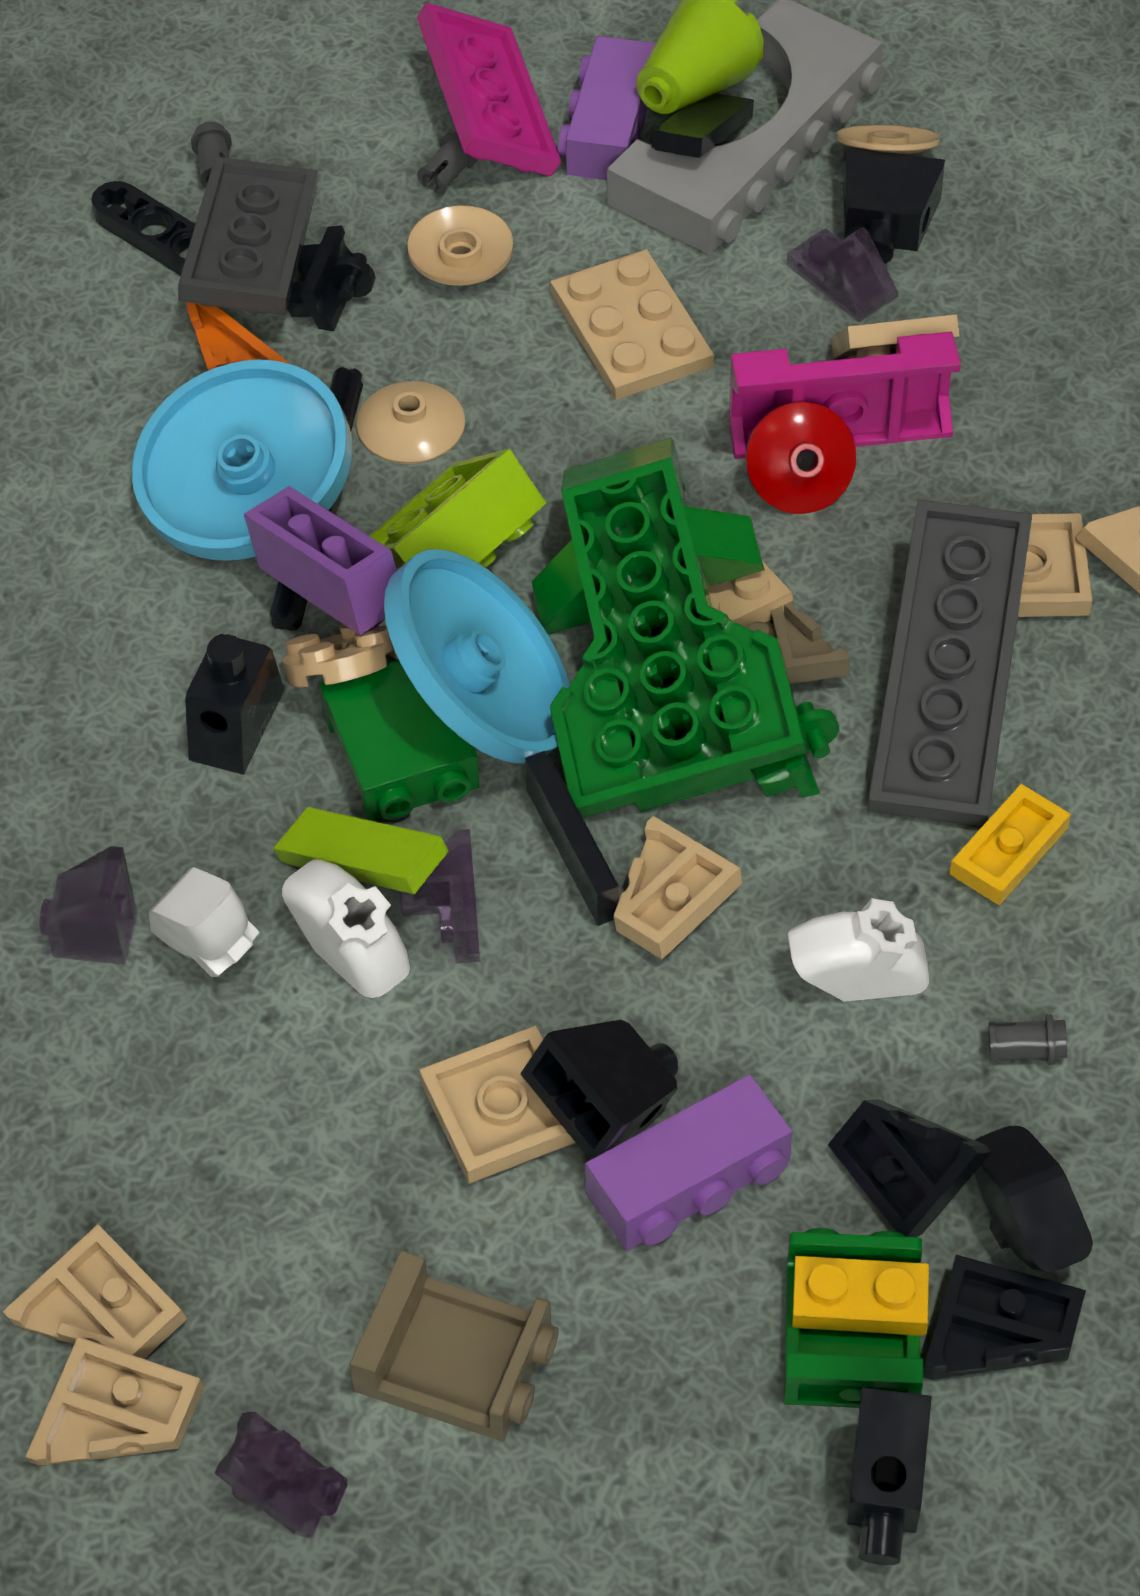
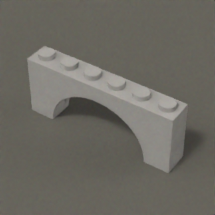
(708, 197)

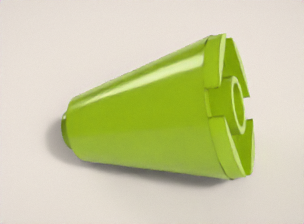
(699, 54)

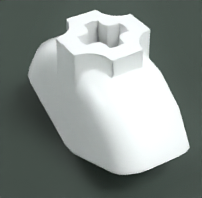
(203, 921)
(347, 926)
(861, 953)

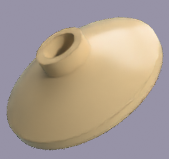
(889, 138)
(460, 245)
(410, 436)

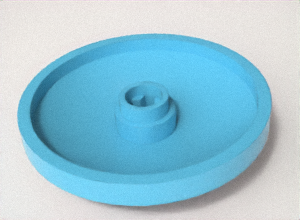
(234, 444)
(475, 654)

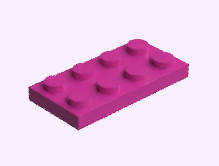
(488, 90)

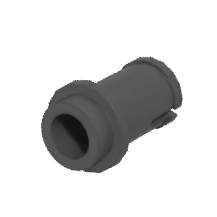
(207, 142)
(446, 163)
(1028, 1040)

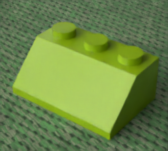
(465, 510)

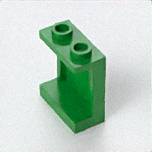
(397, 744)
(835, 1365)

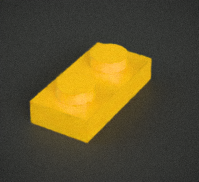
(1010, 844)
(860, 1295)

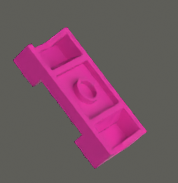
(876, 396)

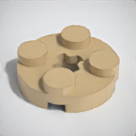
(337, 656)

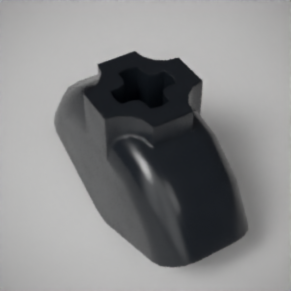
(1031, 1202)

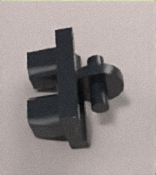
(330, 278)

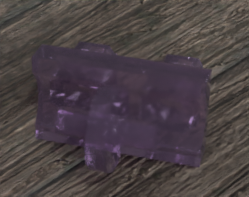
(279, 1476)

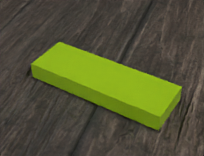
(363, 848)

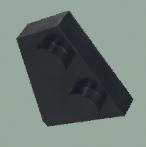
(906, 1163)
(1000, 1321)

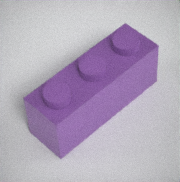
(607, 109)
(321, 558)
(689, 1163)

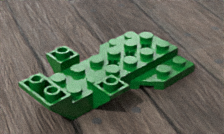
(642, 566)

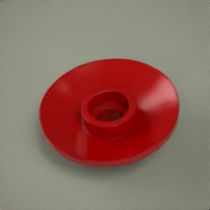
(774, 451)

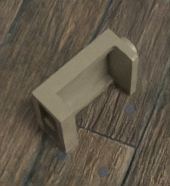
(452, 1351)

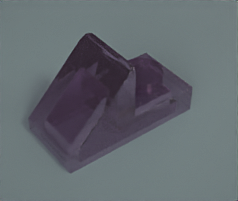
(845, 271)
(452, 896)

